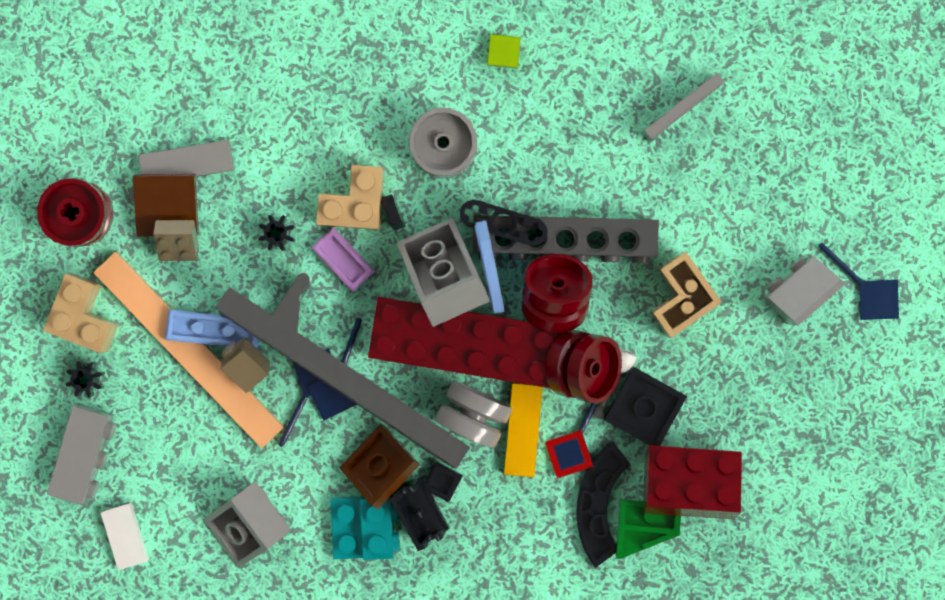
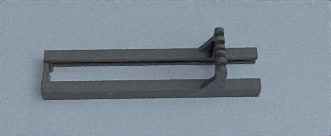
(282, 335)

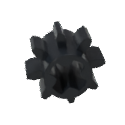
(284, 236)
(80, 372)

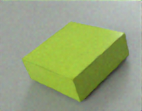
(504, 51)

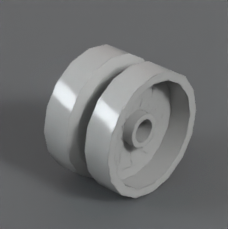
(443, 161)
(472, 416)

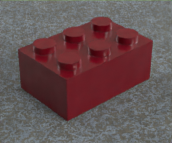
(692, 482)

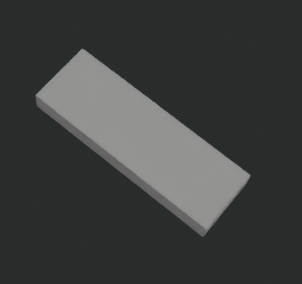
(683, 107)
(196, 159)

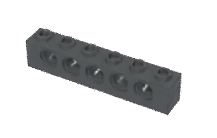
(643, 231)

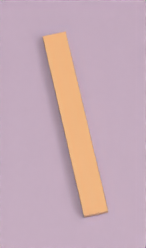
(194, 357)

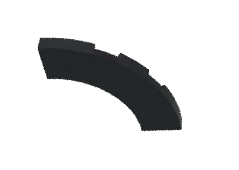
(593, 501)

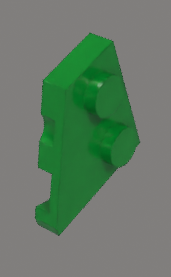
(642, 530)

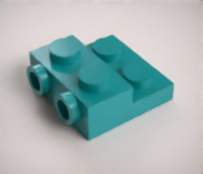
(362, 529)

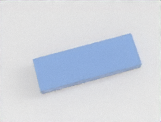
(489, 267)
(204, 329)

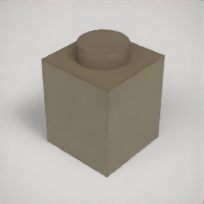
(244, 364)

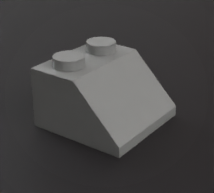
(802, 290)
(247, 524)

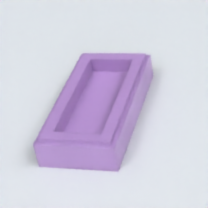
(343, 259)

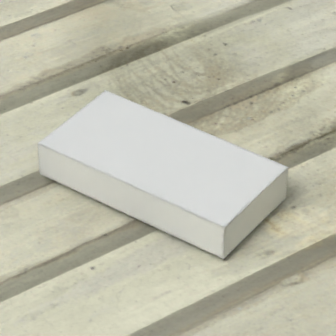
(124, 536)

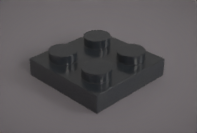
(645, 407)

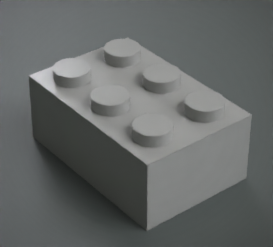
(442, 272)

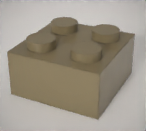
(176, 240)

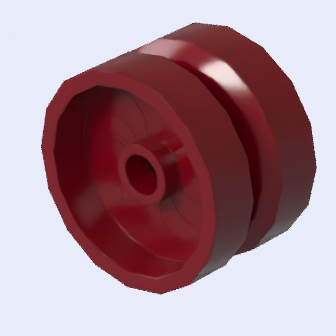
(57, 209)
(556, 293)
(583, 366)

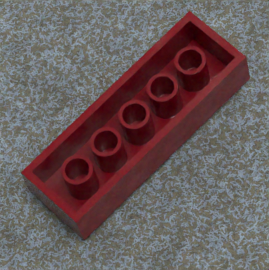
(465, 344)

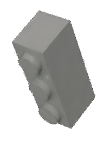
(81, 454)

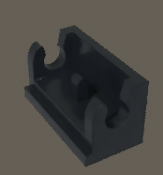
(419, 512)

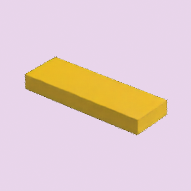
(523, 430)

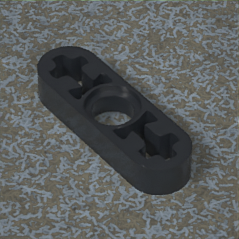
(528, 221)

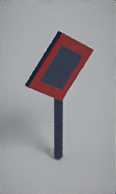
(570, 452)

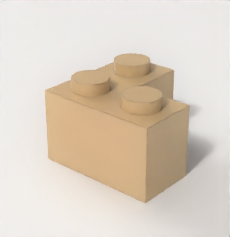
(362, 206)
(691, 296)
(73, 318)

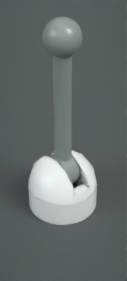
(628, 362)

